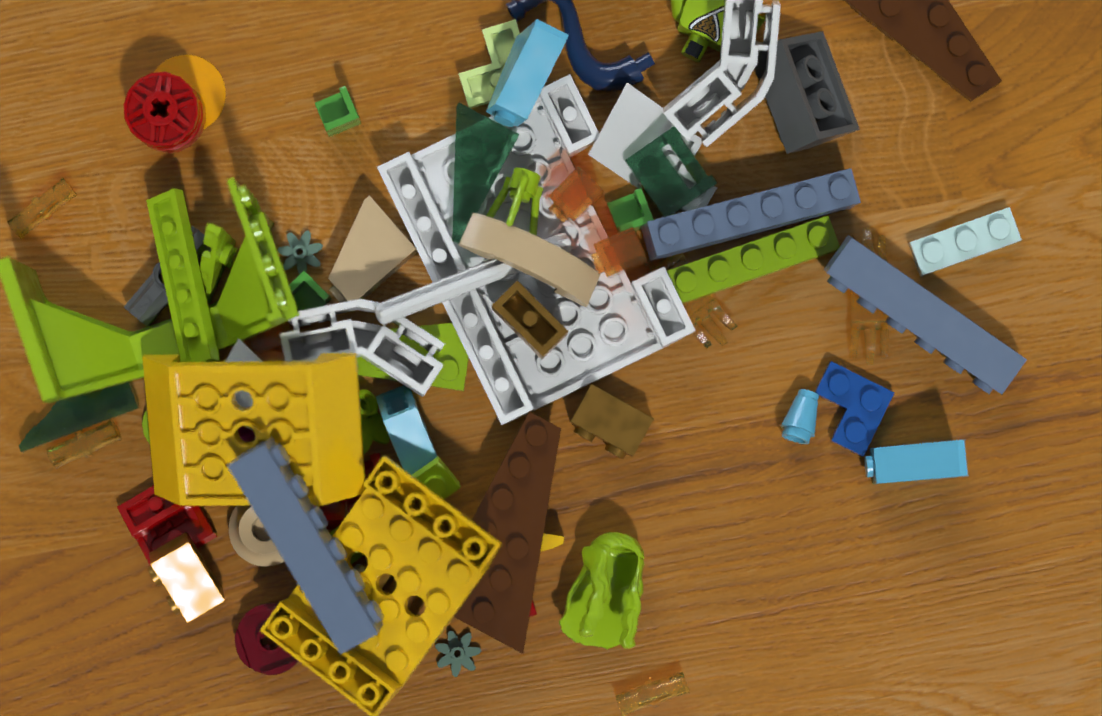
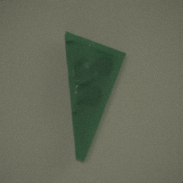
(479, 157)
(81, 413)

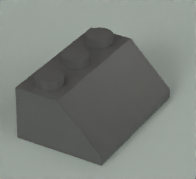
(807, 93)

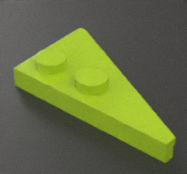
(214, 262)

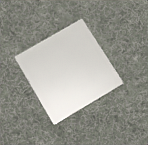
(630, 127)

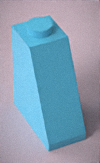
(525, 73)
(406, 428)
(917, 462)

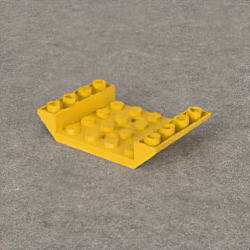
(299, 404)
(428, 552)

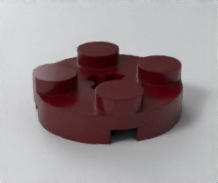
(250, 647)

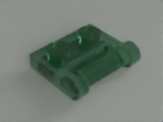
(662, 180)

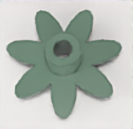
(306, 257)
(462, 646)

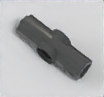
(152, 296)

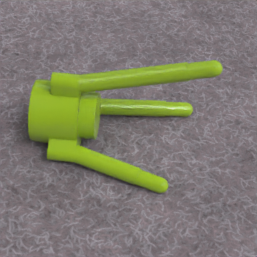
(522, 187)

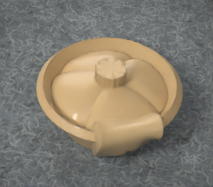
(251, 538)

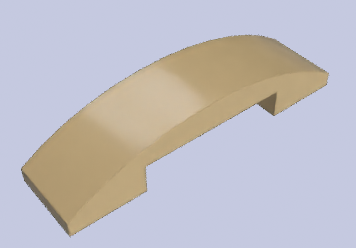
(531, 256)

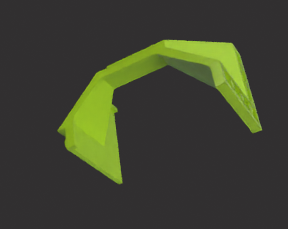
(82, 354)

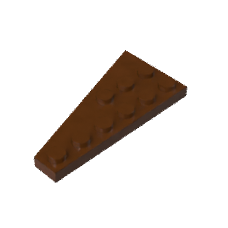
(936, 38)
(516, 517)

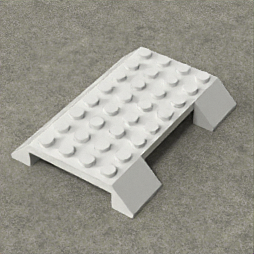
(610, 333)

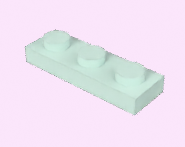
(964, 241)

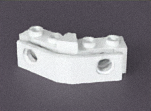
(730, 74)
(368, 340)

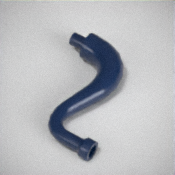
(591, 71)

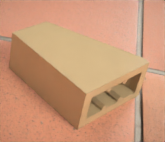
(369, 255)

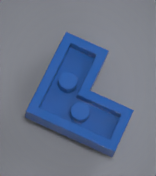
(863, 402)

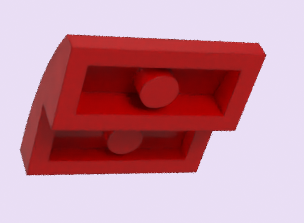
(157, 521)

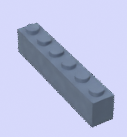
(750, 214)
(924, 315)
(306, 544)

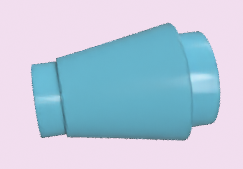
(801, 418)

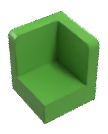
(338, 112)
(630, 211)
(308, 293)

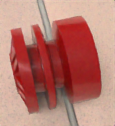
(185, 112)

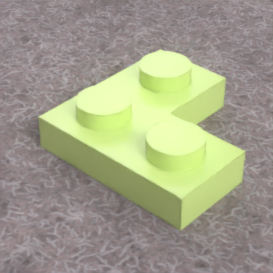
(481, 82)

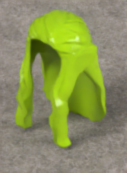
(607, 593)

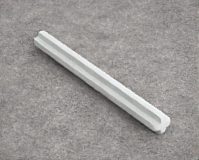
(453, 286)

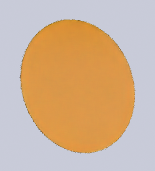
(202, 78)

